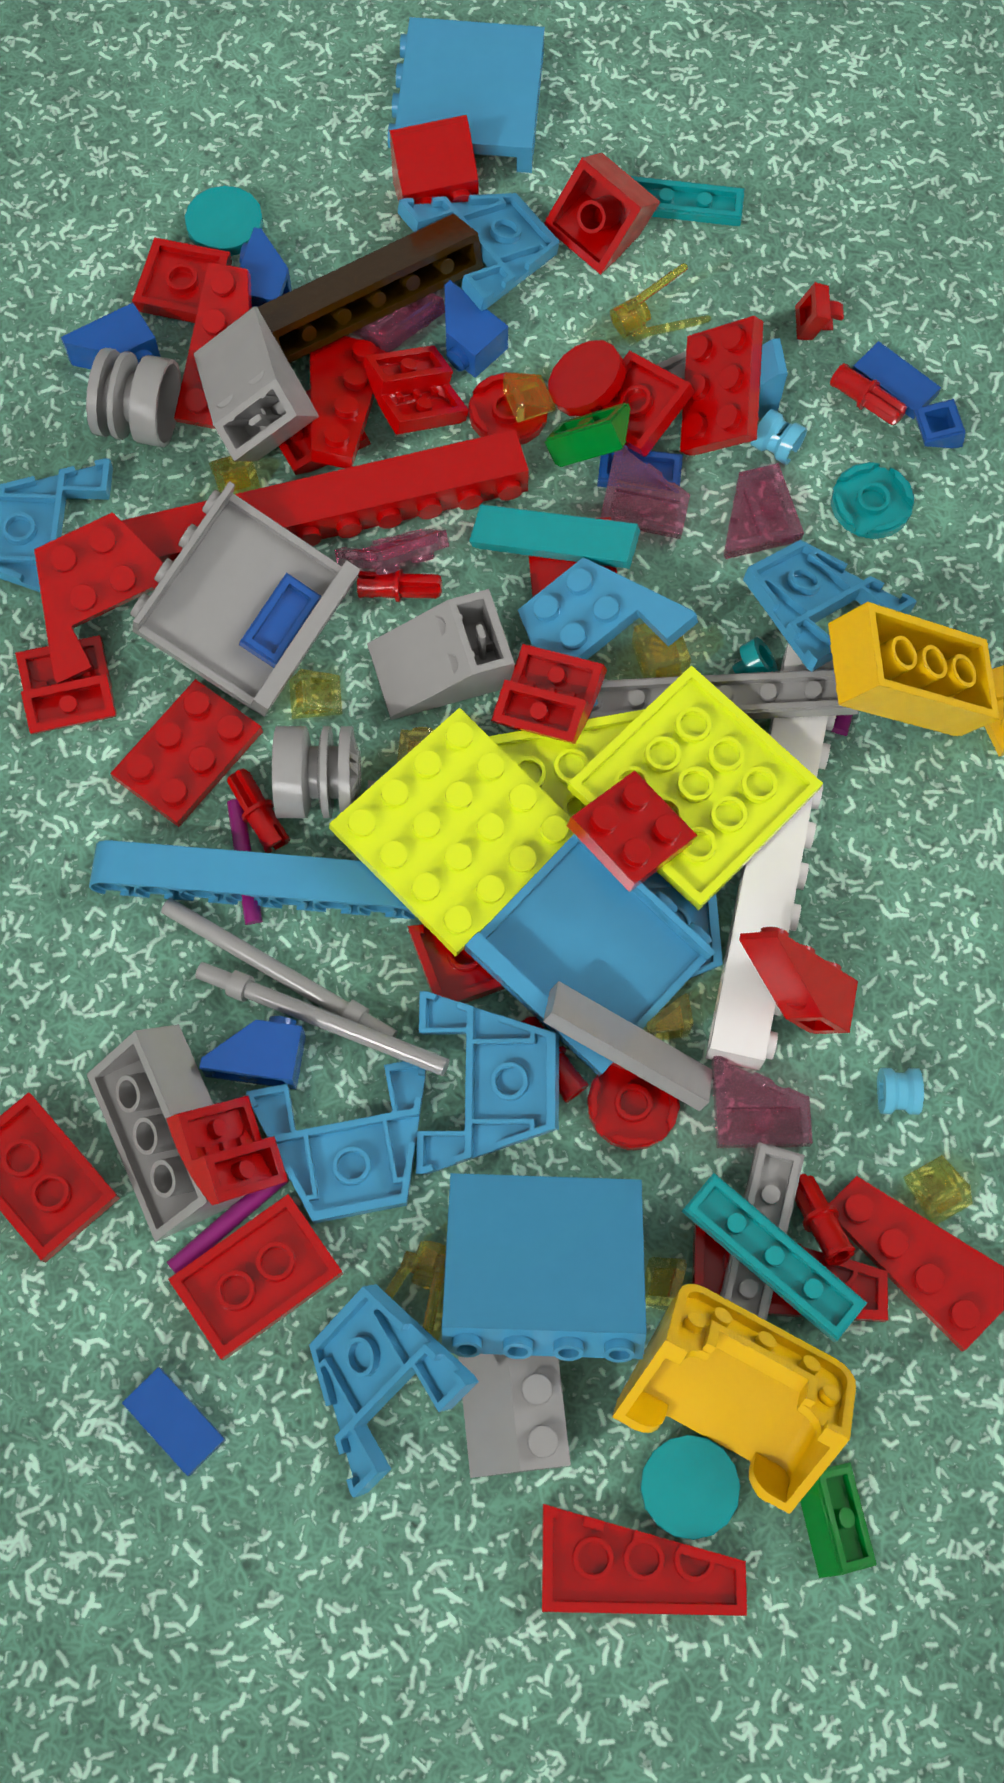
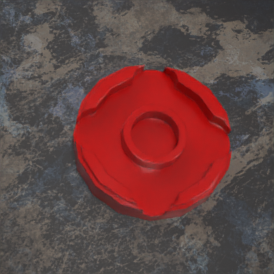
(586, 377)
(490, 419)
(625, 1119)

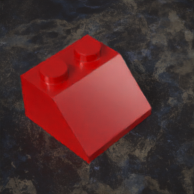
(434, 161)
(600, 211)

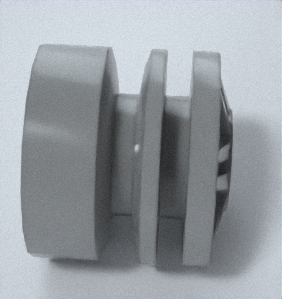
(133, 397)
(314, 772)

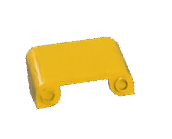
(745, 1390)

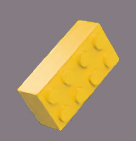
(912, 670)

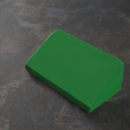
(589, 435)
(837, 1524)

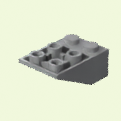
(252, 389)
(443, 656)

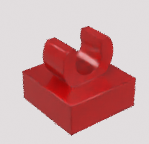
(816, 312)

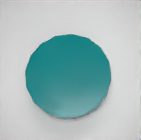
(223, 218)
(864, 510)
(690, 1487)

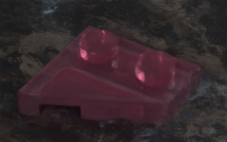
(403, 323)
(643, 497)
(761, 513)
(390, 551)
(757, 1110)

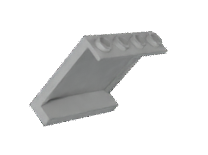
(221, 586)

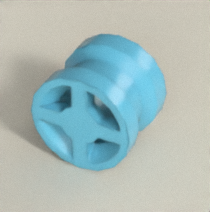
(900, 1091)

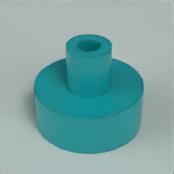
(755, 658)

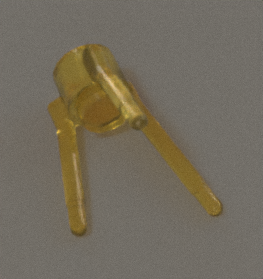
(633, 314)
(429, 1273)

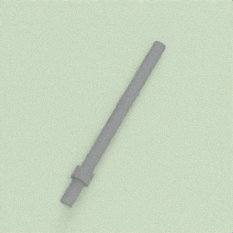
(273, 968)
(243, 987)

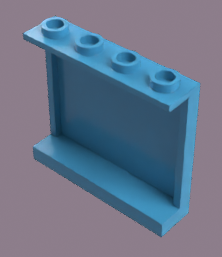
(475, 72)
(593, 936)
(544, 1267)

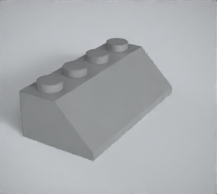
(137, 1090)
(515, 1415)

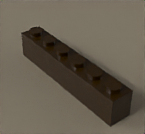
(372, 286)

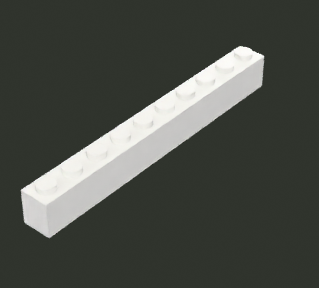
(767, 899)

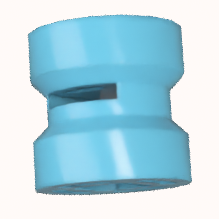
(778, 436)

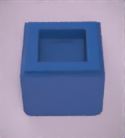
(940, 425)

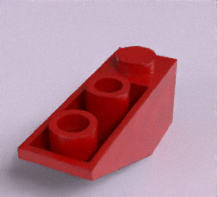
(804, 985)

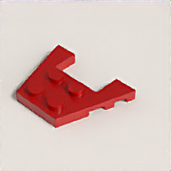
(85, 578)

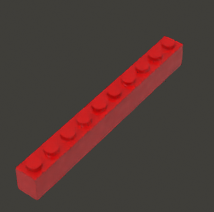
(367, 494)

